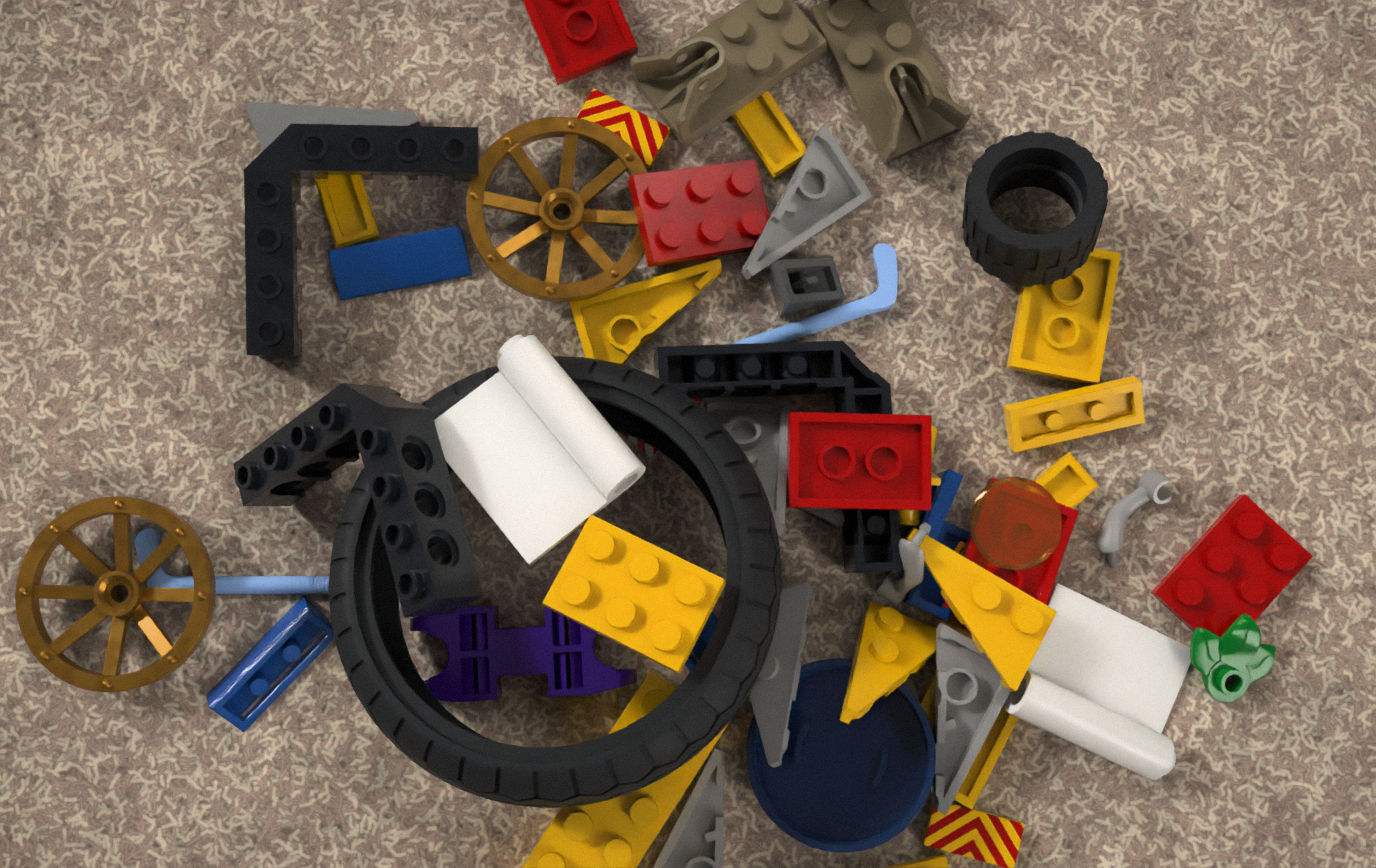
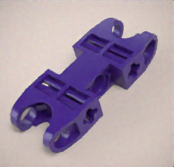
(485, 652)

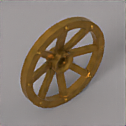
(551, 201)
(106, 594)

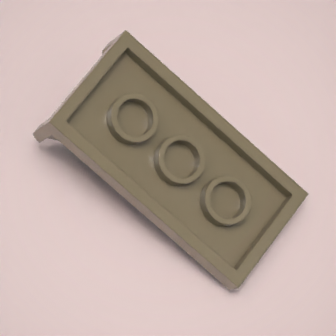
(727, 65)
(888, 74)

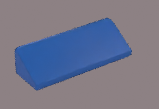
(400, 262)
(268, 661)

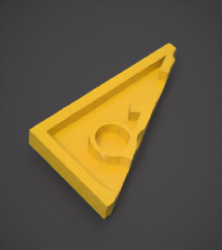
(630, 315)
(1000, 617)
(884, 656)

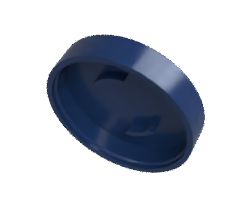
(844, 781)

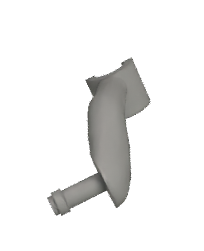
(1111, 534)
(895, 587)

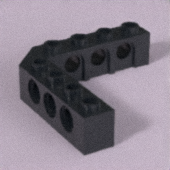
(274, 190)
(797, 369)
(405, 478)

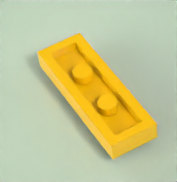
(1074, 414)

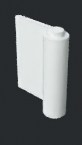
(535, 449)
(1104, 684)

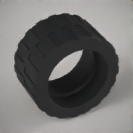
(1044, 163)

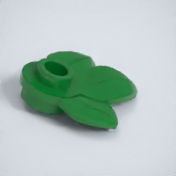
(1232, 654)

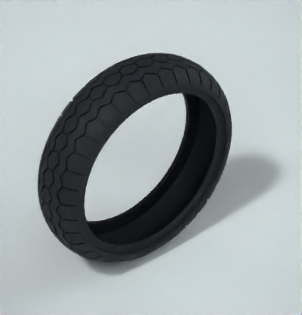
(407, 713)

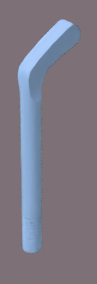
(881, 300)
(149, 539)

